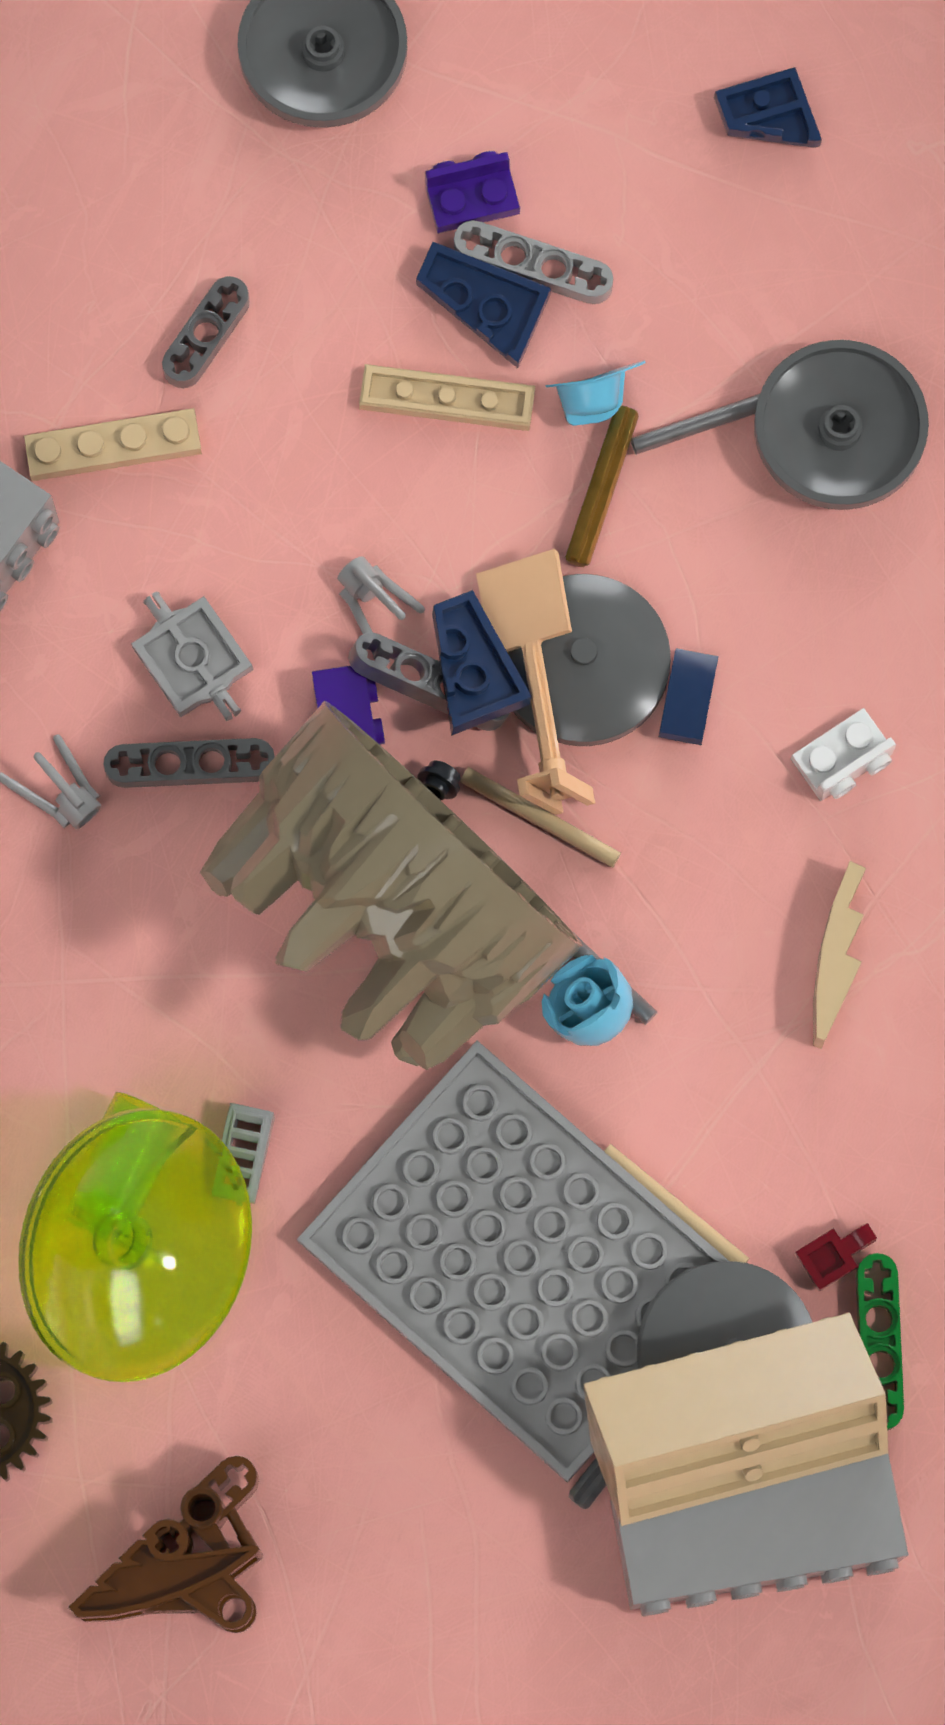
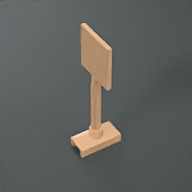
(526, 608)

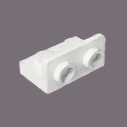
(843, 755)

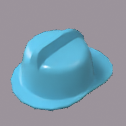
(593, 398)

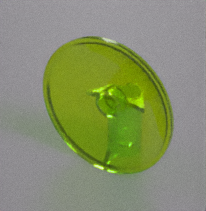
(135, 1243)

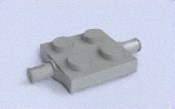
(192, 656)

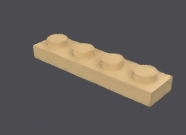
(112, 444)

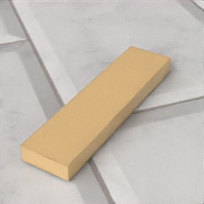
(447, 397)

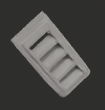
(255, 1116)

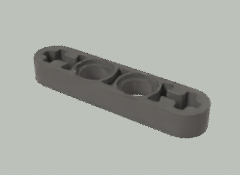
(189, 754)

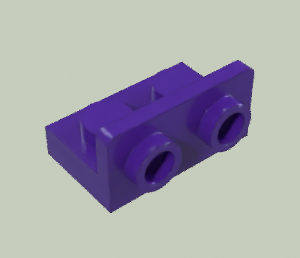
(471, 191)

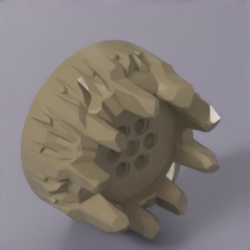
(393, 872)

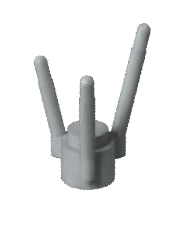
(365, 583)
(75, 803)

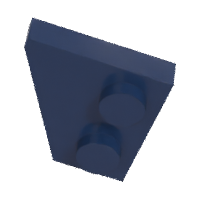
(769, 110)

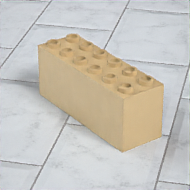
(736, 1418)

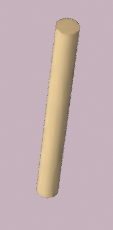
(540, 817)
(708, 1233)

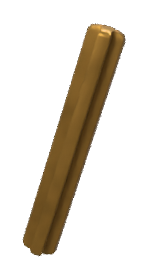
(602, 487)

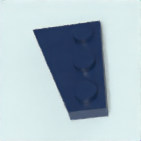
(485, 299)
(474, 665)

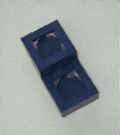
(688, 696)

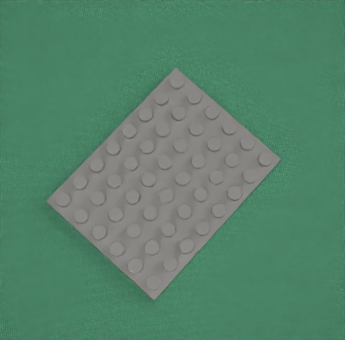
(507, 1251)

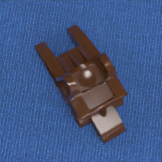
(183, 1580)

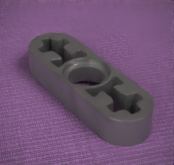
(232, 313)

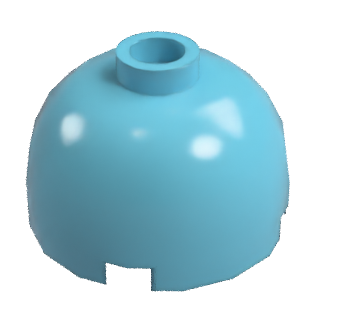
(588, 1001)

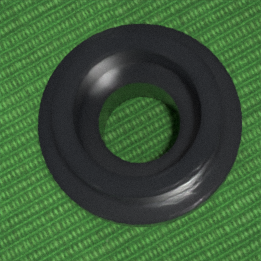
(440, 779)

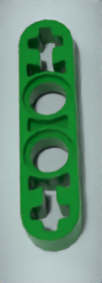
(889, 1340)

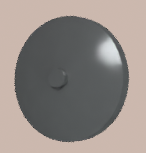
(322, 57)
(841, 424)
(606, 670)
(715, 1308)

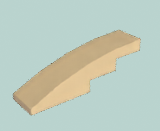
(834, 967)

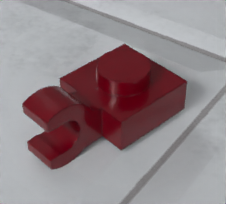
(831, 1258)

